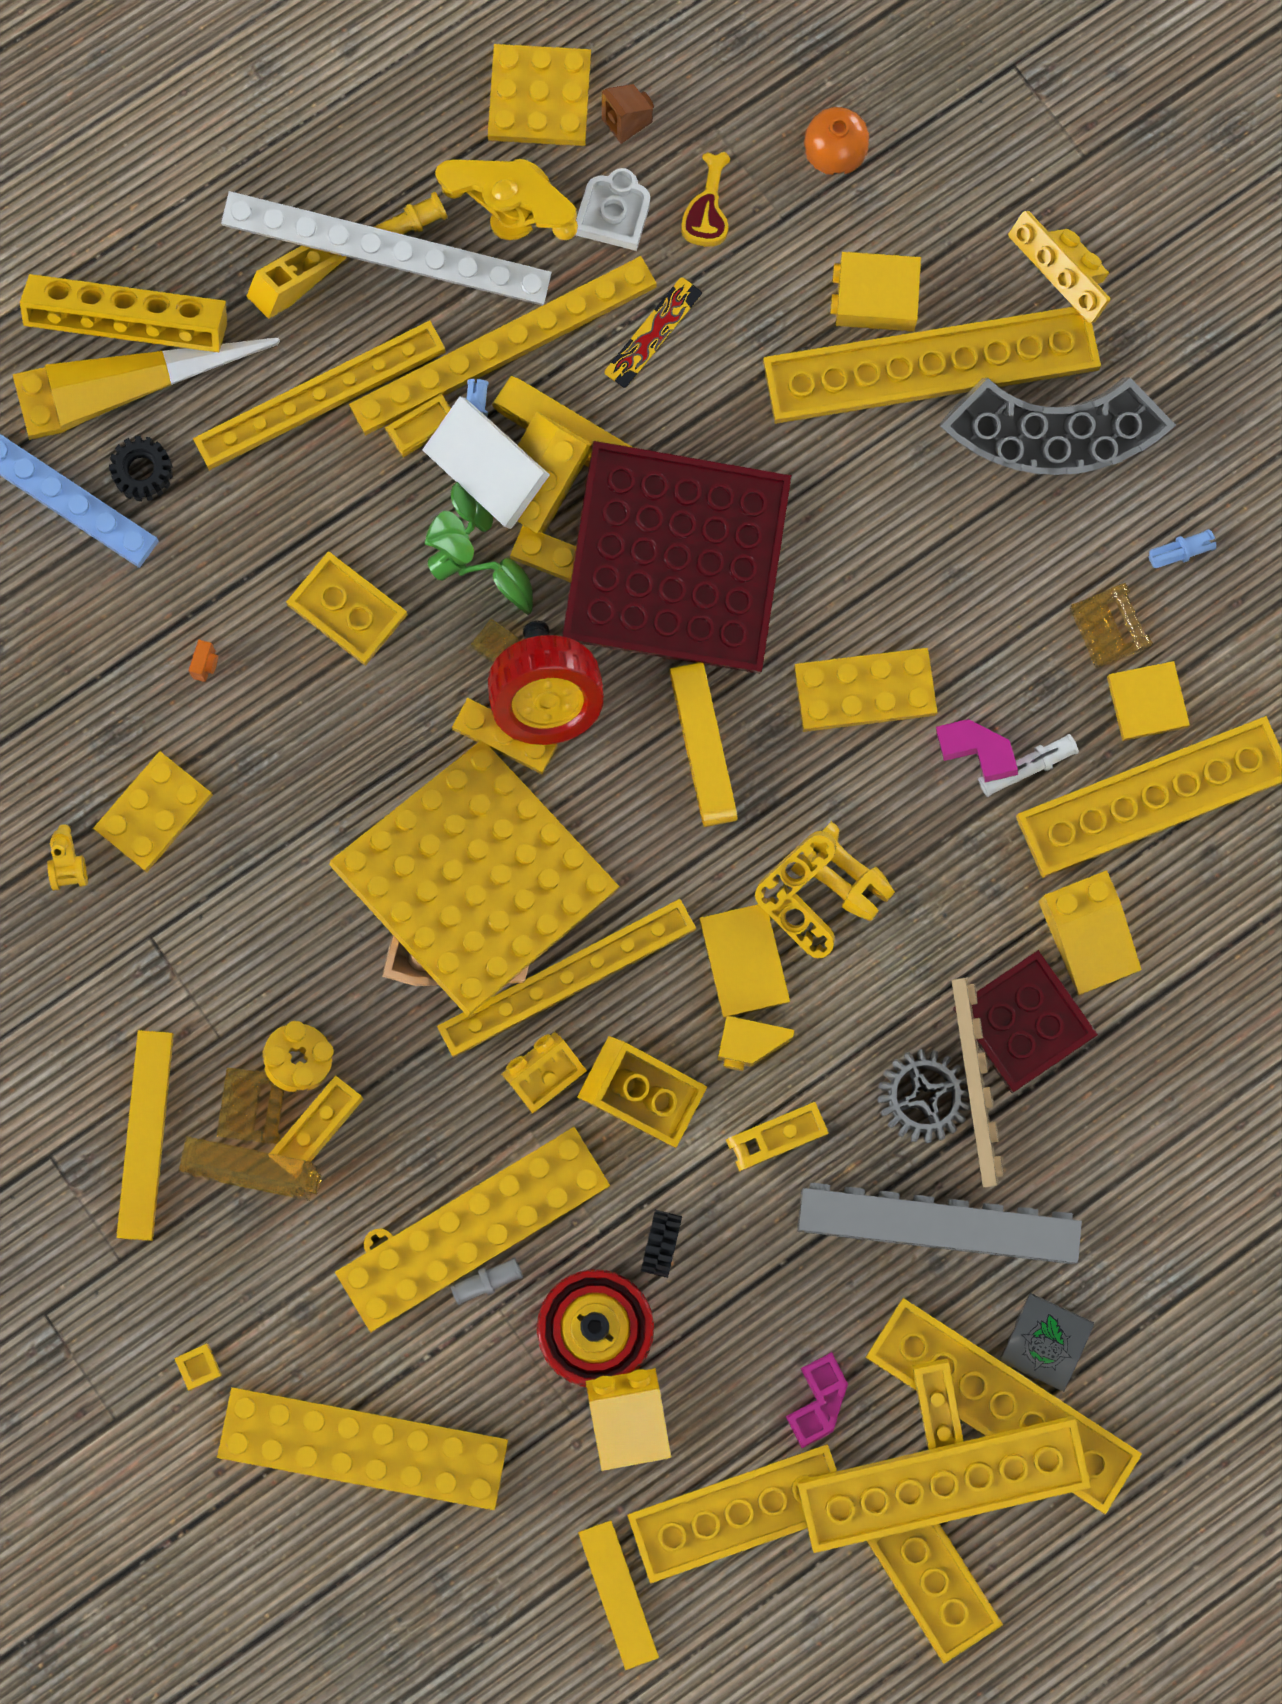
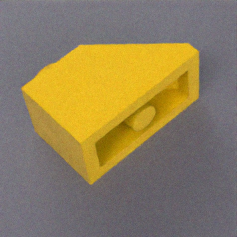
(749, 1042)

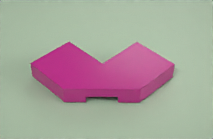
(970, 738)
(820, 1416)

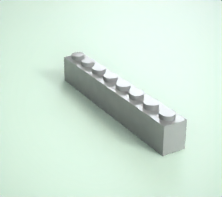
(939, 1225)

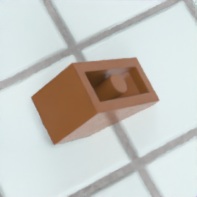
(626, 110)

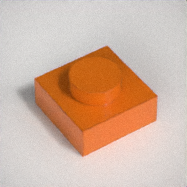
(203, 661)

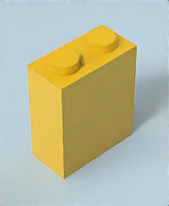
(876, 291)
(628, 1419)

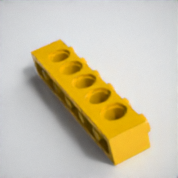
(123, 313)

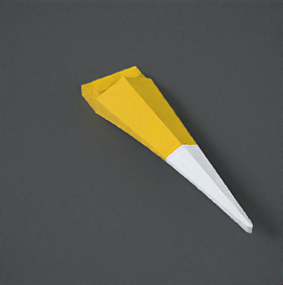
(78, 391)

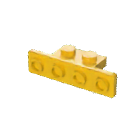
(1064, 264)

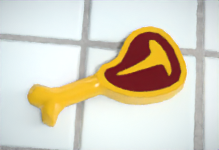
(703, 220)

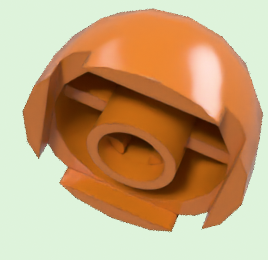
(836, 141)

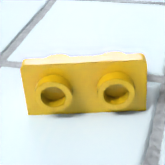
(543, 1071)

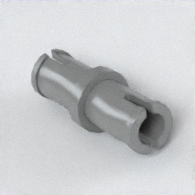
(486, 1281)

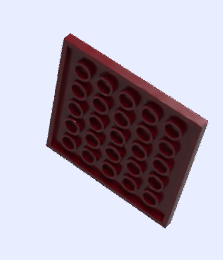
(676, 557)

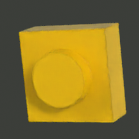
(198, 1367)

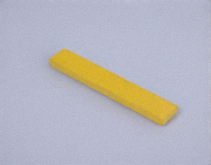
(145, 1135)

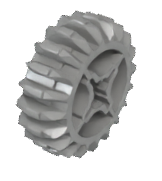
(930, 1111)

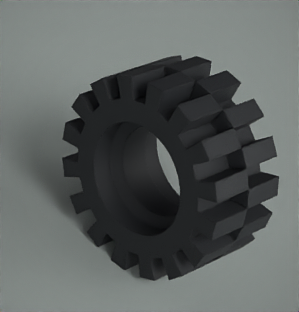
(141, 449)
(661, 1243)

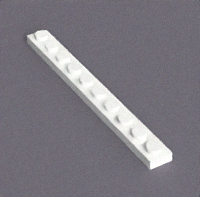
(386, 248)

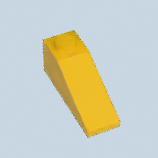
(289, 278)

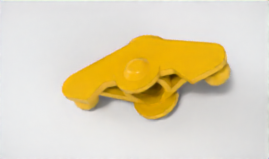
(513, 193)

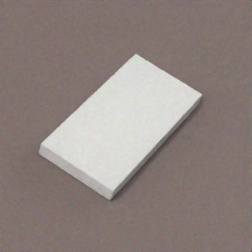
(485, 462)

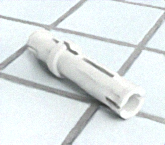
(1034, 762)

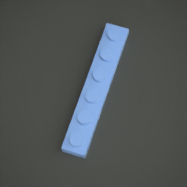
(75, 504)

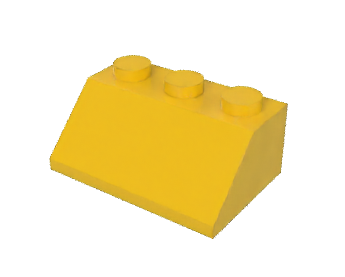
(560, 455)

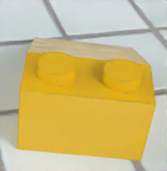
(1091, 932)
(642, 1091)

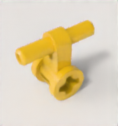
(66, 866)

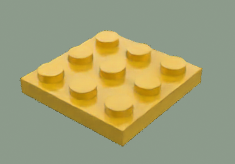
(539, 95)

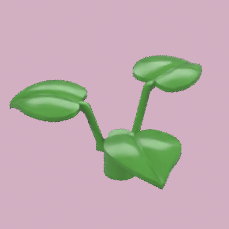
(452, 539)

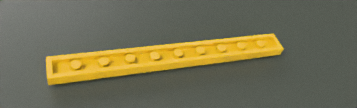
(503, 345)

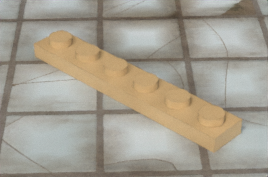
(980, 1096)

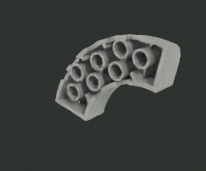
(1057, 438)

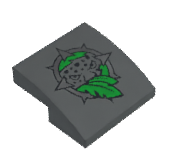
(1046, 1342)

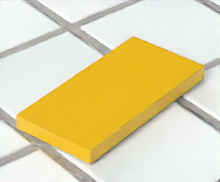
(937, 1589)

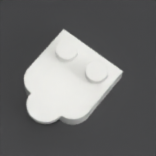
(614, 209)

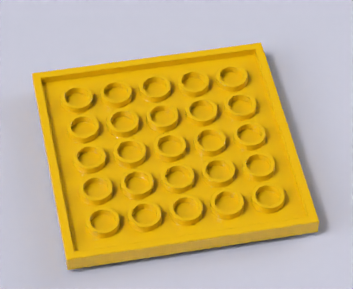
(474, 877)

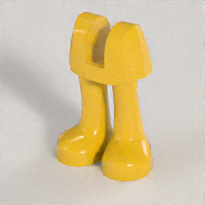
(865, 878)

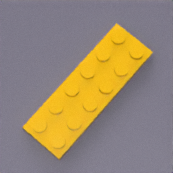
(726, 1515)

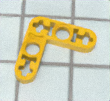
(790, 900)

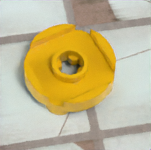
(298, 1076)

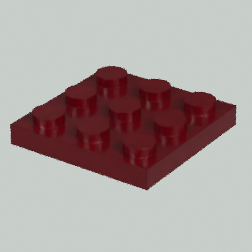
(1028, 1022)

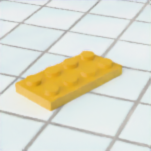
(865, 689)

